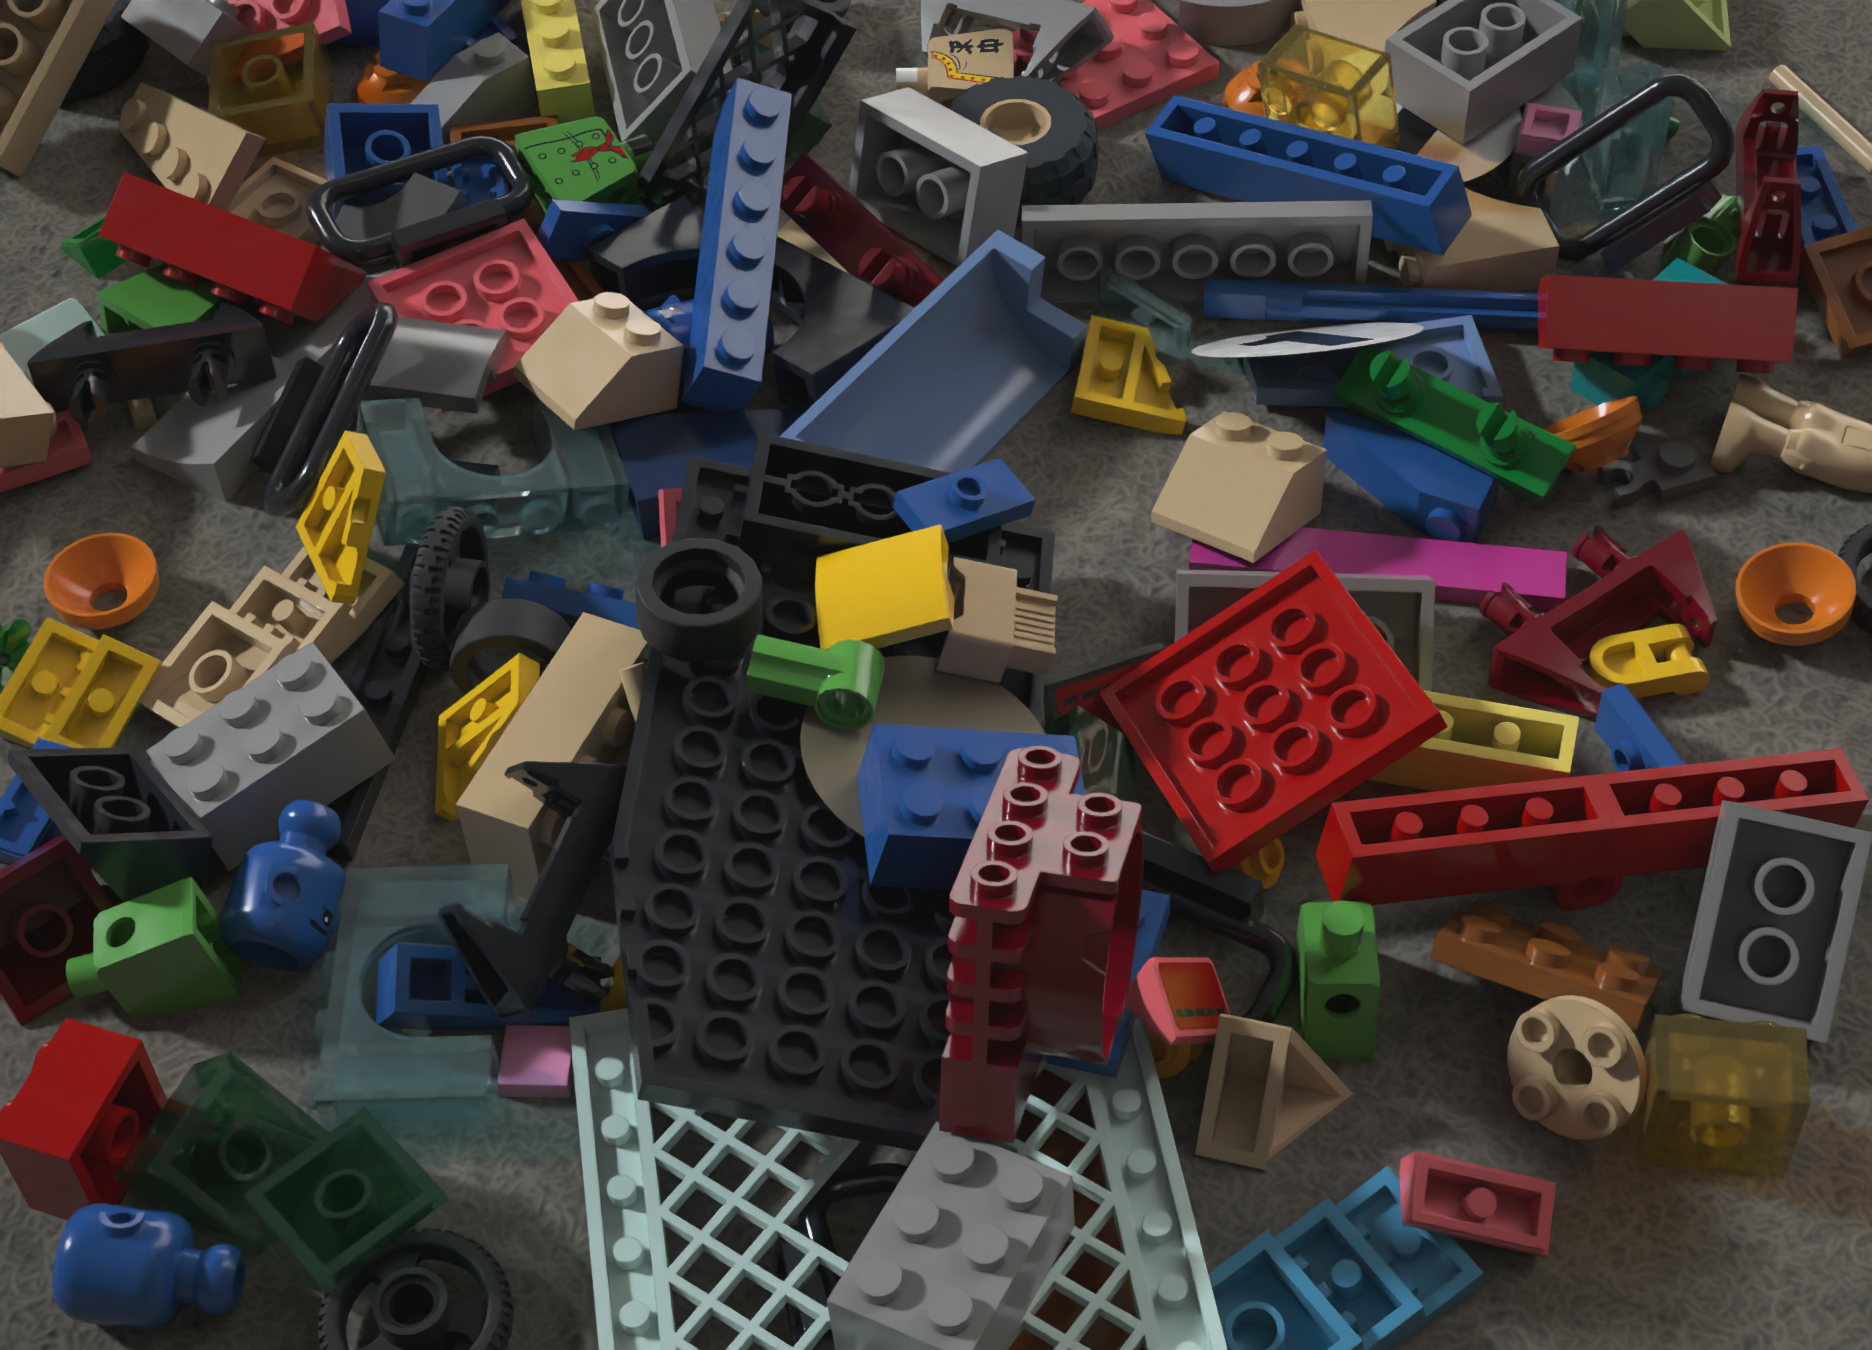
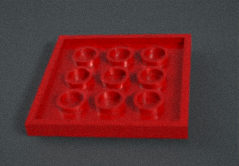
(1271, 712)

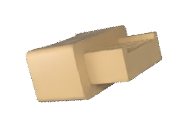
(996, 624)

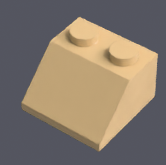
(603, 363)
(1242, 486)

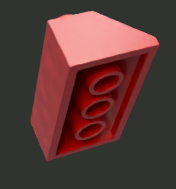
(226, 250)
(1666, 320)

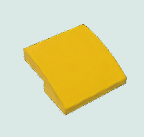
(885, 590)
(74, 689)

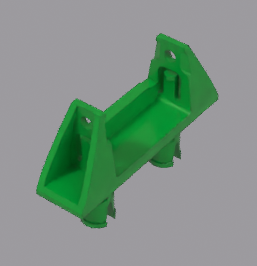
(1454, 421)

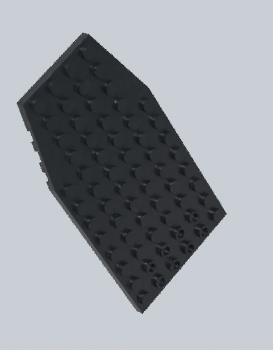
(742, 904)

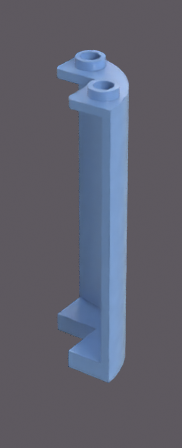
(954, 368)

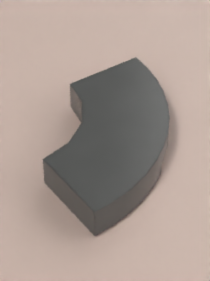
(415, 203)

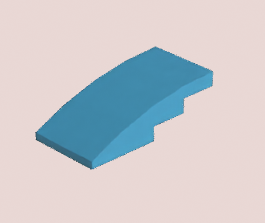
(1342, 1278)

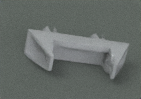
(1066, 36)

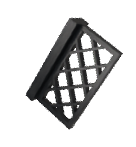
(795, 64)

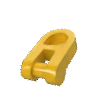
(1632, 661)

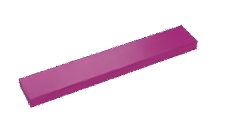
(1461, 569)

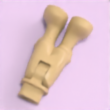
(1800, 433)

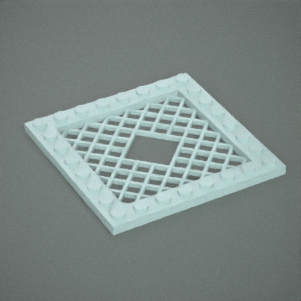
(629, 1219)

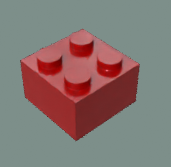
(79, 1118)

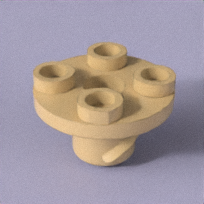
(1576, 1068)

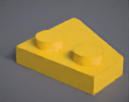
(1125, 380)
(342, 516)
(475, 725)

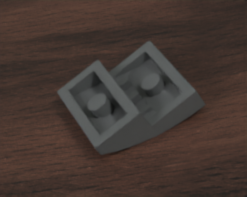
(439, 364)

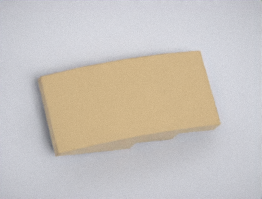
(261, 628)

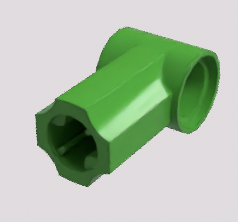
(1707, 240)
(835, 681)

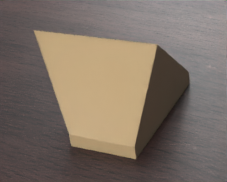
(1262, 1092)

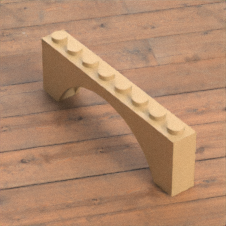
(1502, 242)

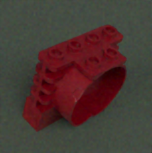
(1037, 939)

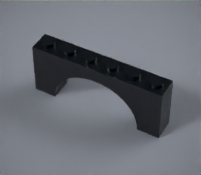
(835, 311)

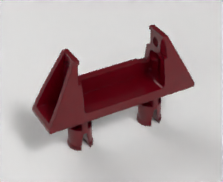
(1768, 192)
(853, 233)
(1549, 650)

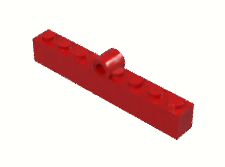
(1567, 830)

